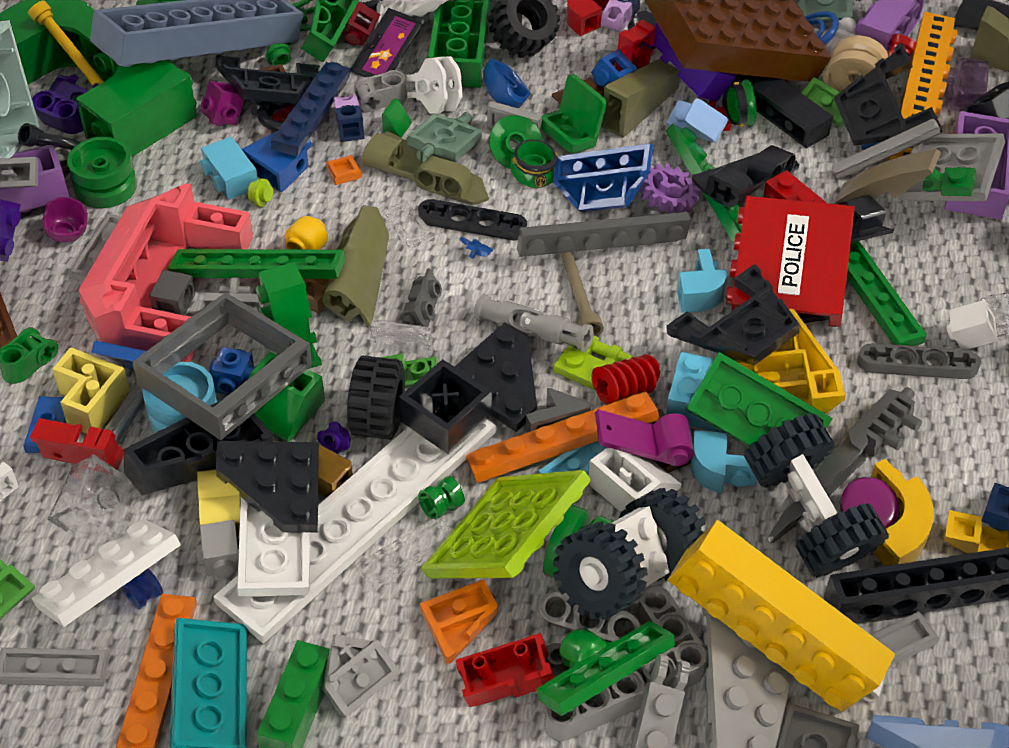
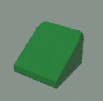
(395, 119)

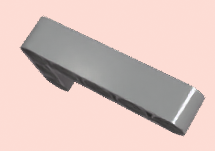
(616, 703)

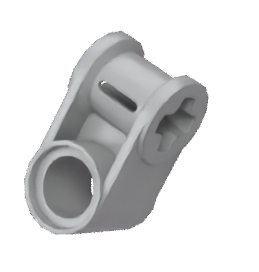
(381, 90)

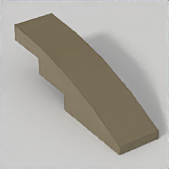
(890, 176)

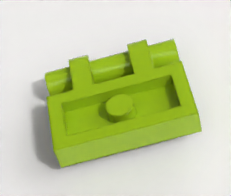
(579, 365)

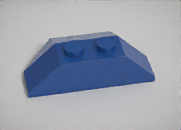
(603, 176)

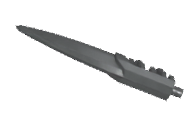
(873, 430)

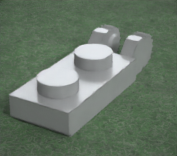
(661, 706)

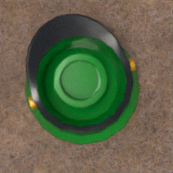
(740, 103)
(533, 163)

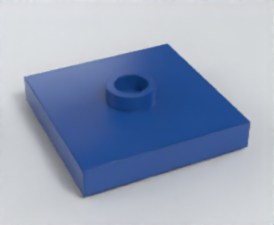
(117, 353)

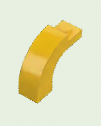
(915, 517)

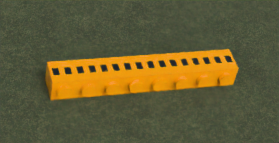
(929, 68)

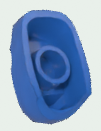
(504, 84)

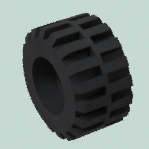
(514, 35)
(374, 397)

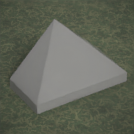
(18, 172)

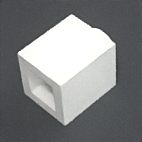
(972, 325)

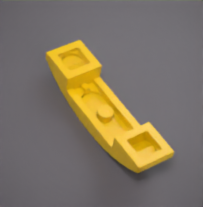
(970, 536)

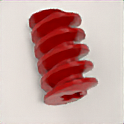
(626, 378)

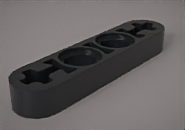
(473, 216)

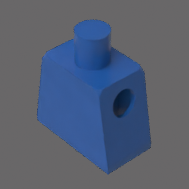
(275, 166)

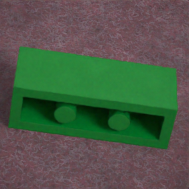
(295, 698)

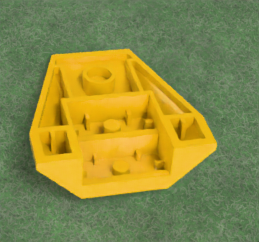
(803, 370)

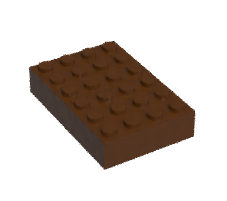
(742, 37)

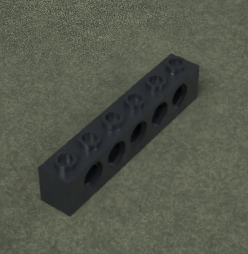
(920, 586)

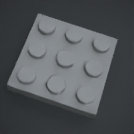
(963, 151)

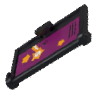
(396, 35)

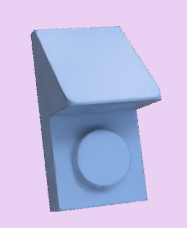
(699, 118)

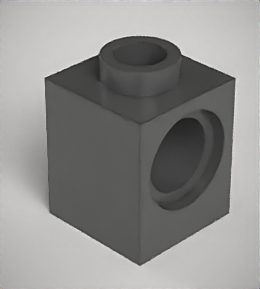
(172, 292)

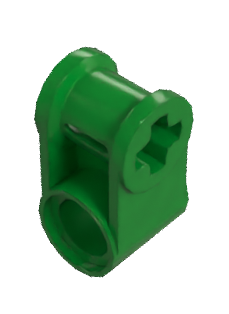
(24, 355)

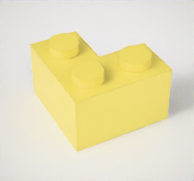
(90, 388)

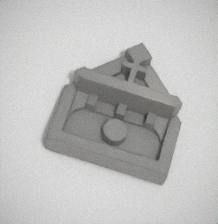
(356, 672)

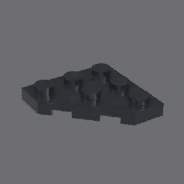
(505, 368)
(274, 479)

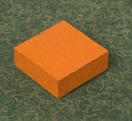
(343, 170)

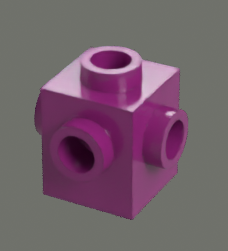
(221, 104)

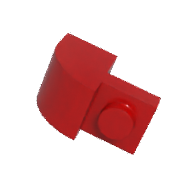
(584, 15)

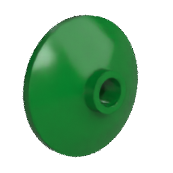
(508, 129)

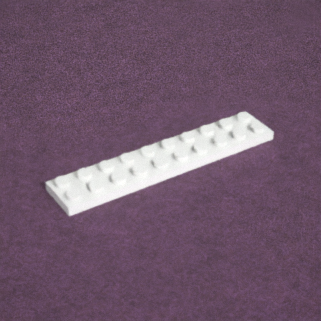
(353, 521)

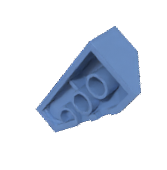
(914, 733)

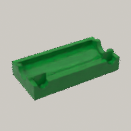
(744, 402)

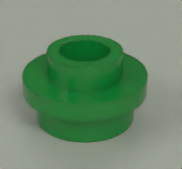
(278, 54)

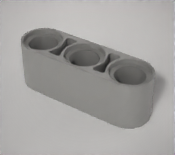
(573, 620)

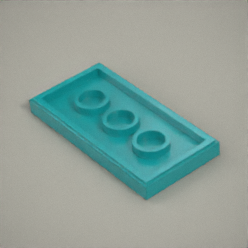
(209, 685)

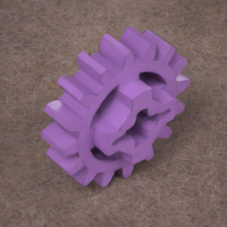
(669, 189)

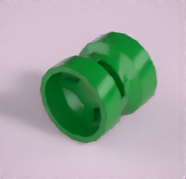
(443, 496)

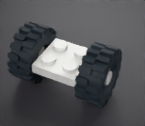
(834, 537)
(612, 563)

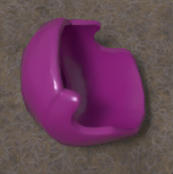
(62, 215)

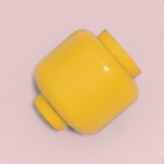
(306, 234)

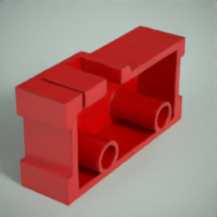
(630, 44)
(60, 443)
(505, 670)

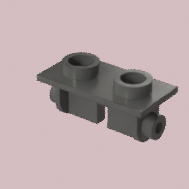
(422, 300)

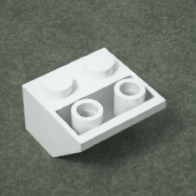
(626, 477)

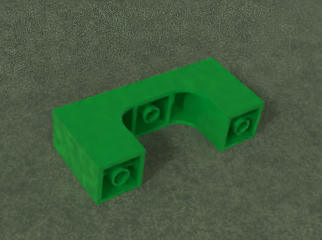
(131, 104)

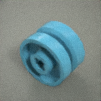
(191, 378)

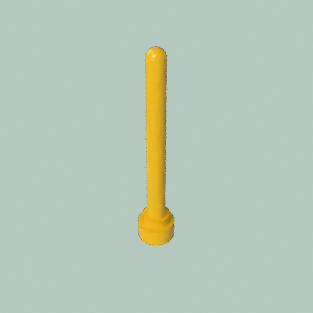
(42, 13)

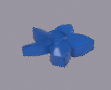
(476, 247)

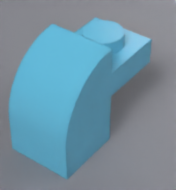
(701, 288)
(714, 467)

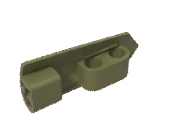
(432, 175)
(359, 281)

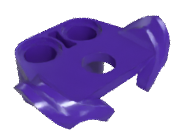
(56, 105)

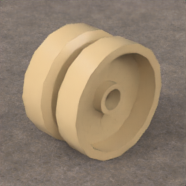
(851, 59)

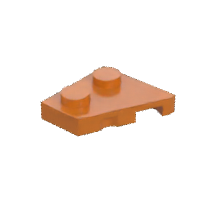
(459, 617)

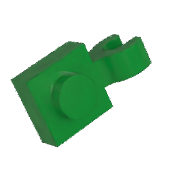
(952, 182)

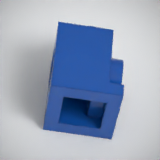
(605, 72)

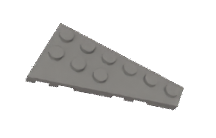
(742, 690)

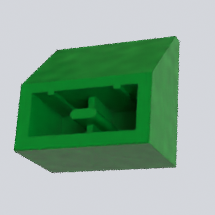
(293, 405)

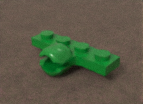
(600, 664)

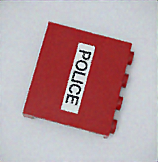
(798, 250)

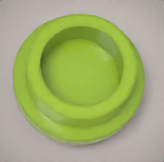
(260, 192)

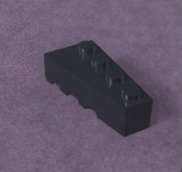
(182, 451)

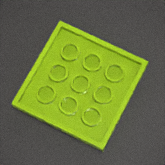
(506, 526)

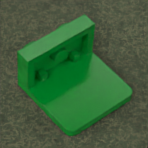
(578, 118)

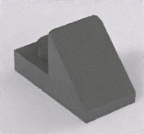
(559, 407)

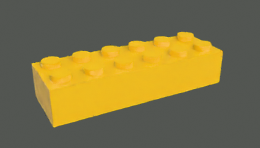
(781, 617)

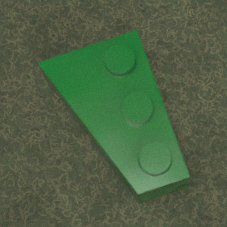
(287, 303)

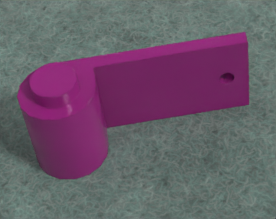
(664, 441)

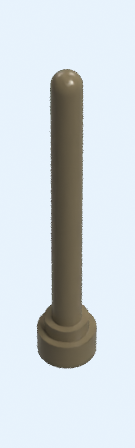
(586, 316)

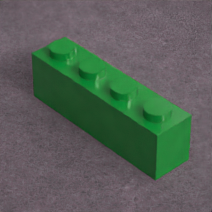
(327, 25)

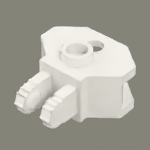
(435, 84)

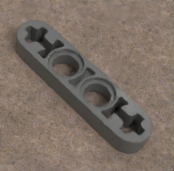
(918, 357)

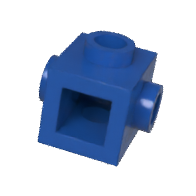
(231, 369)

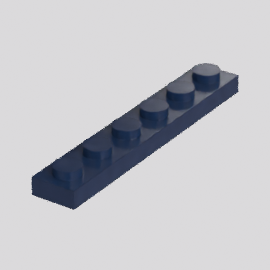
(310, 109)

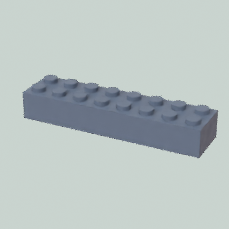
(192, 28)

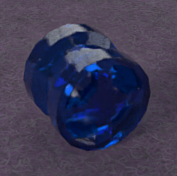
(142, 589)

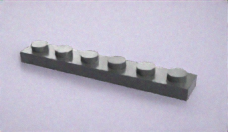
(602, 234)

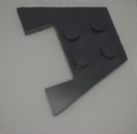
(267, 85)
(870, 106)
(749, 330)

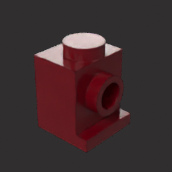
(357, 29)

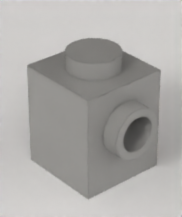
(219, 548)

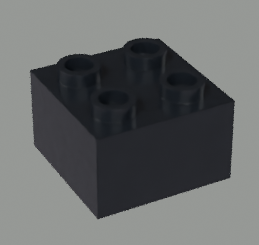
(445, 406)

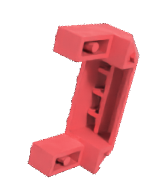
(137, 253)

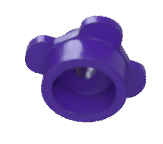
(338, 433)

